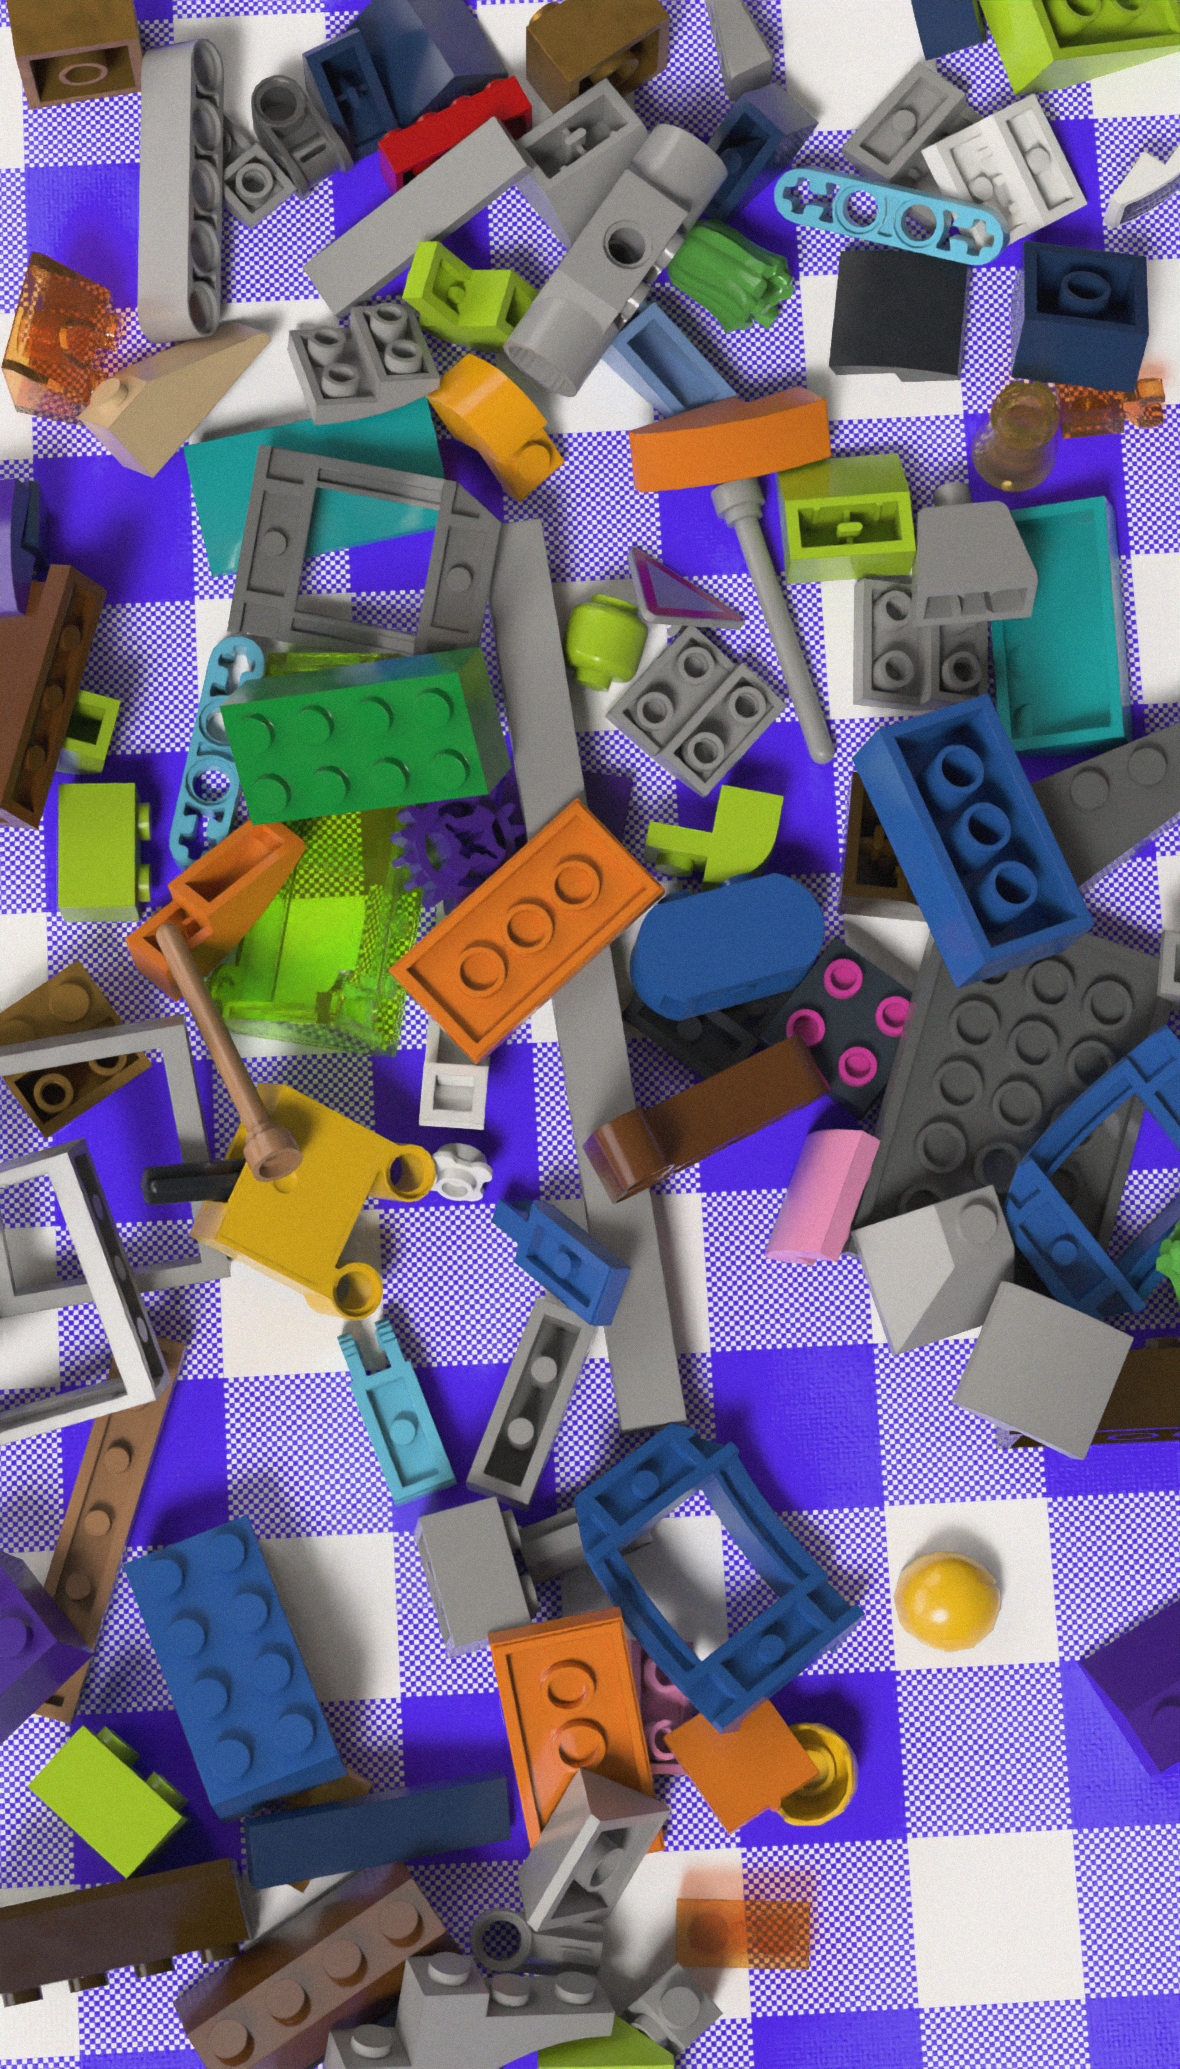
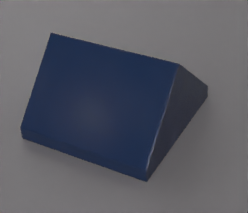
(426, 54)

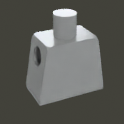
(969, 562)

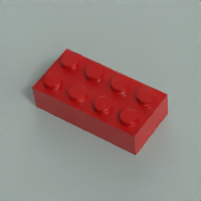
(415, 148)

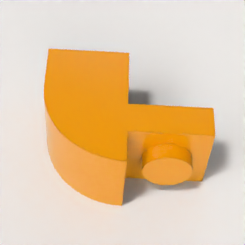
(499, 422)

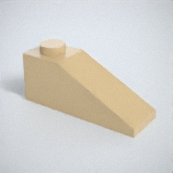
(161, 400)

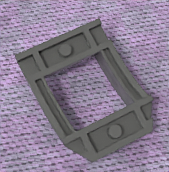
(278, 539)

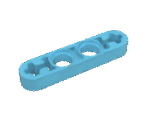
(893, 205)
(212, 755)

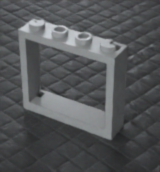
(172, 1037)
(113, 1291)

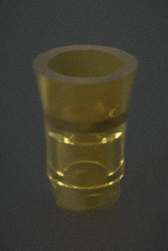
(1017, 439)

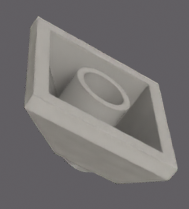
(936, 1267)

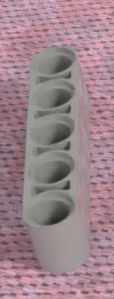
(180, 191)

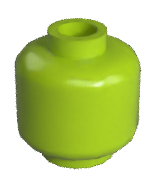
(604, 642)

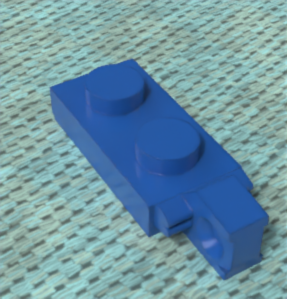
(564, 1258)

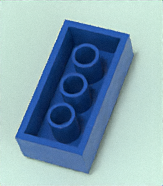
(972, 840)
(234, 1670)

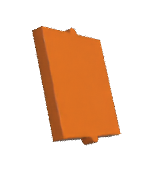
(743, 1769)

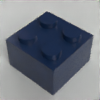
(1079, 317)

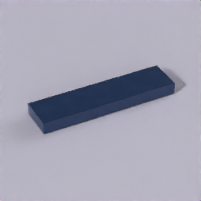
(377, 1829)

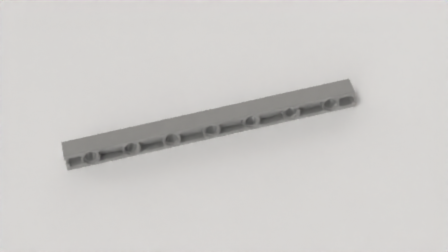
(588, 1006)

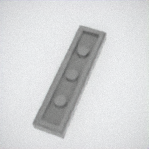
(422, 210)

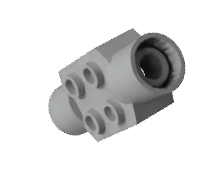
(593, 293)

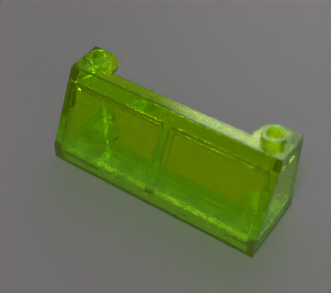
(325, 942)

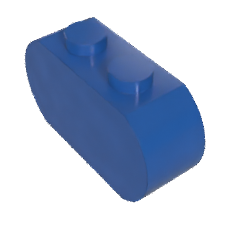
(726, 945)

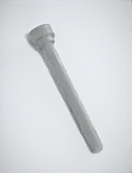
(740, 507)

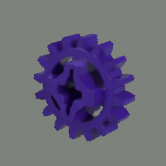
(433, 850)

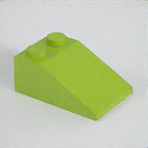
(1074, 41)

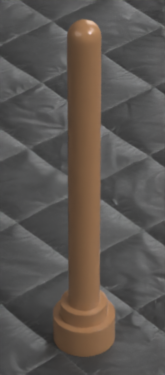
(269, 1147)

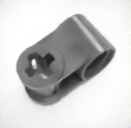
(304, 143)

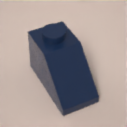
(756, 146)

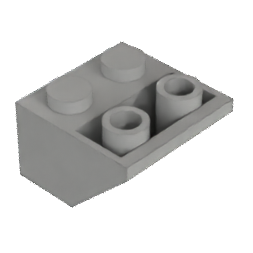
(579, 158)

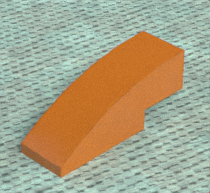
(731, 441)
(218, 900)

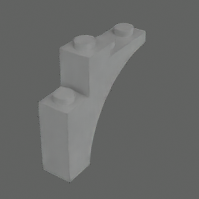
(472, 2022)

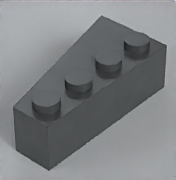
(1113, 804)

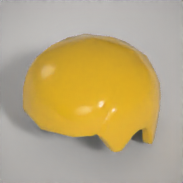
(947, 1601)
(833, 1788)

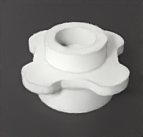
(460, 1172)

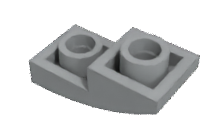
(250, 179)

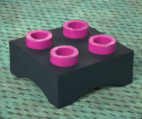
(849, 1021)

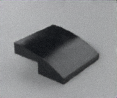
(900, 315)
(712, 1039)

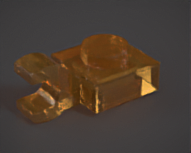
(1096, 412)

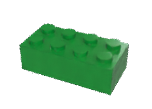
(366, 736)

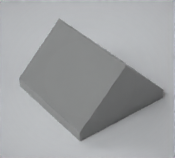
(588, 1851)

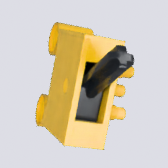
(302, 1221)

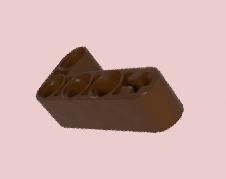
(704, 1119)

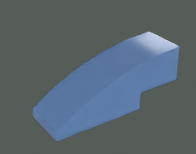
(664, 364)

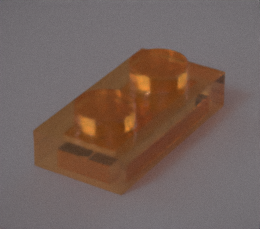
(742, 1933)

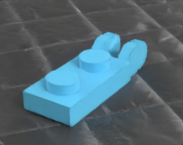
(398, 1420)

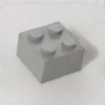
(474, 1574)

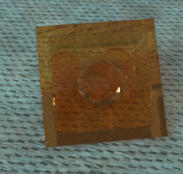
(59, 341)

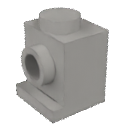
(672, 2011)

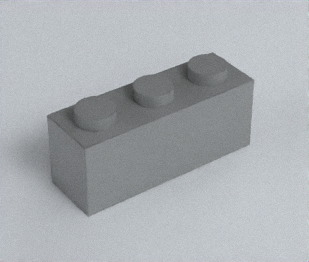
(531, 1405)

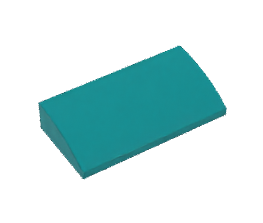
(397, 439)
(1066, 665)

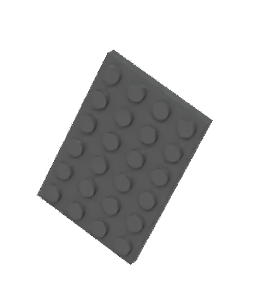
(996, 1067)

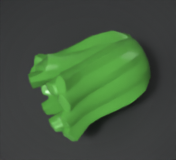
(730, 276)

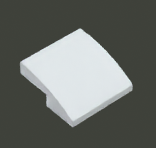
(1010, 166)

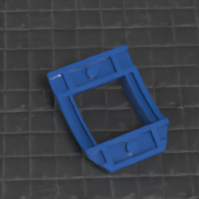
(1045, 1225)
(771, 1647)

